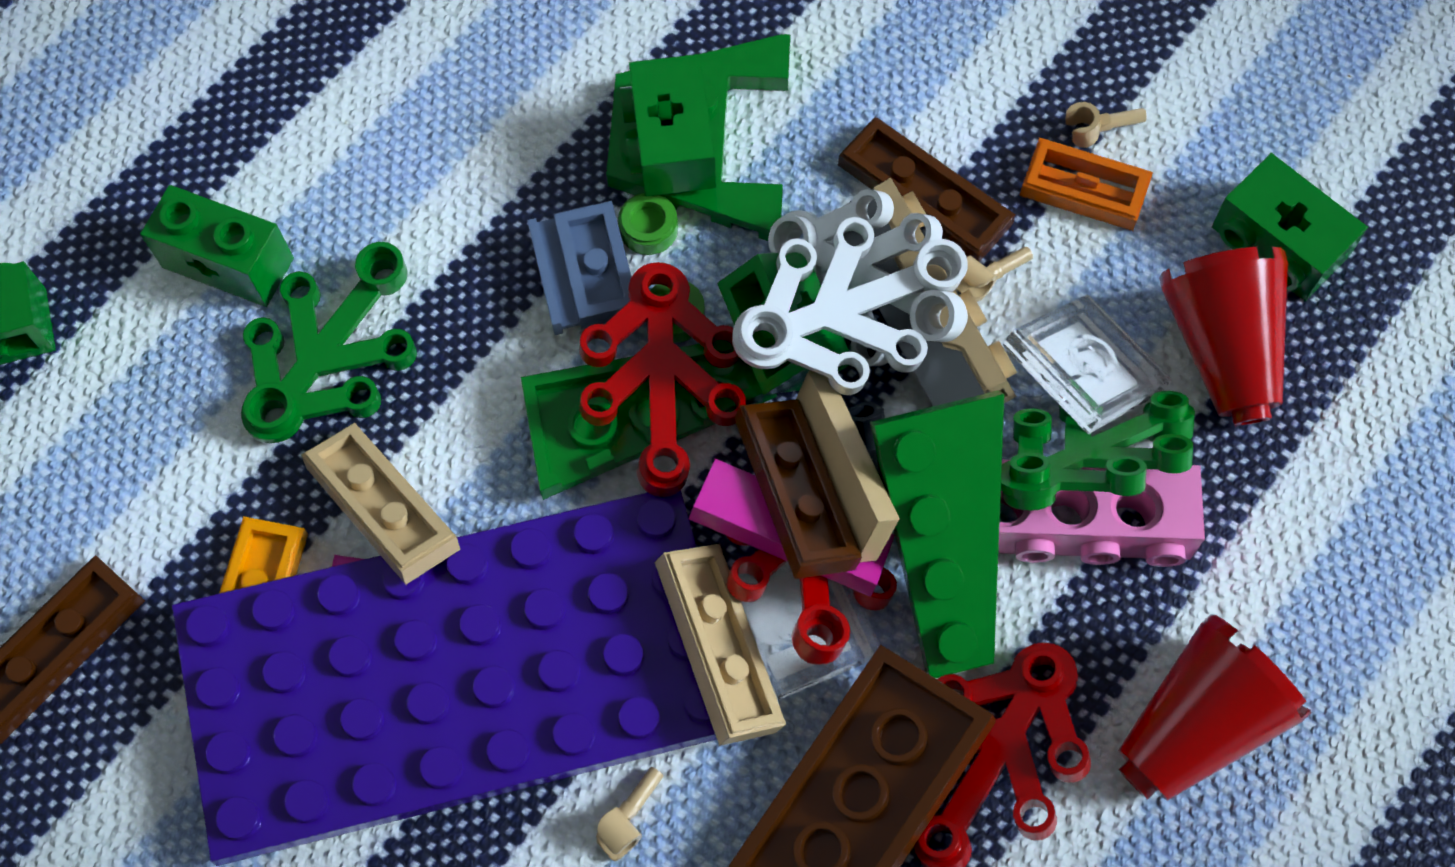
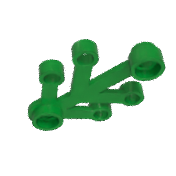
(323, 351)
(1033, 479)

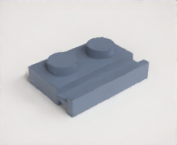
(581, 265)

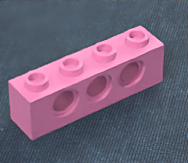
(1170, 535)

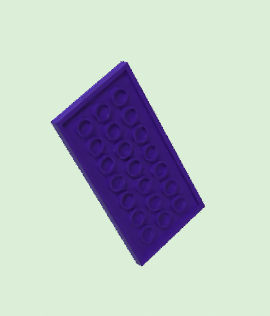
(487, 675)

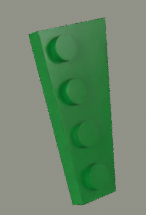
(575, 451)
(947, 491)

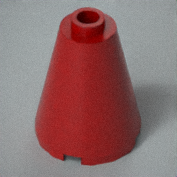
(1234, 327)
(1208, 713)

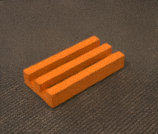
(1083, 192)

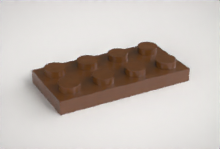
(871, 773)

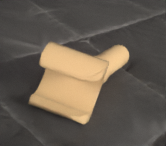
(1088, 113)
(982, 279)
(615, 831)

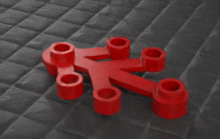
(662, 364)
(817, 615)
(1009, 746)

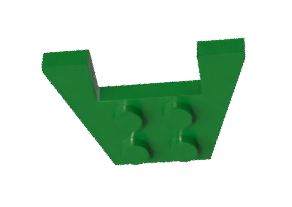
(749, 66)

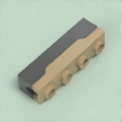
(954, 367)

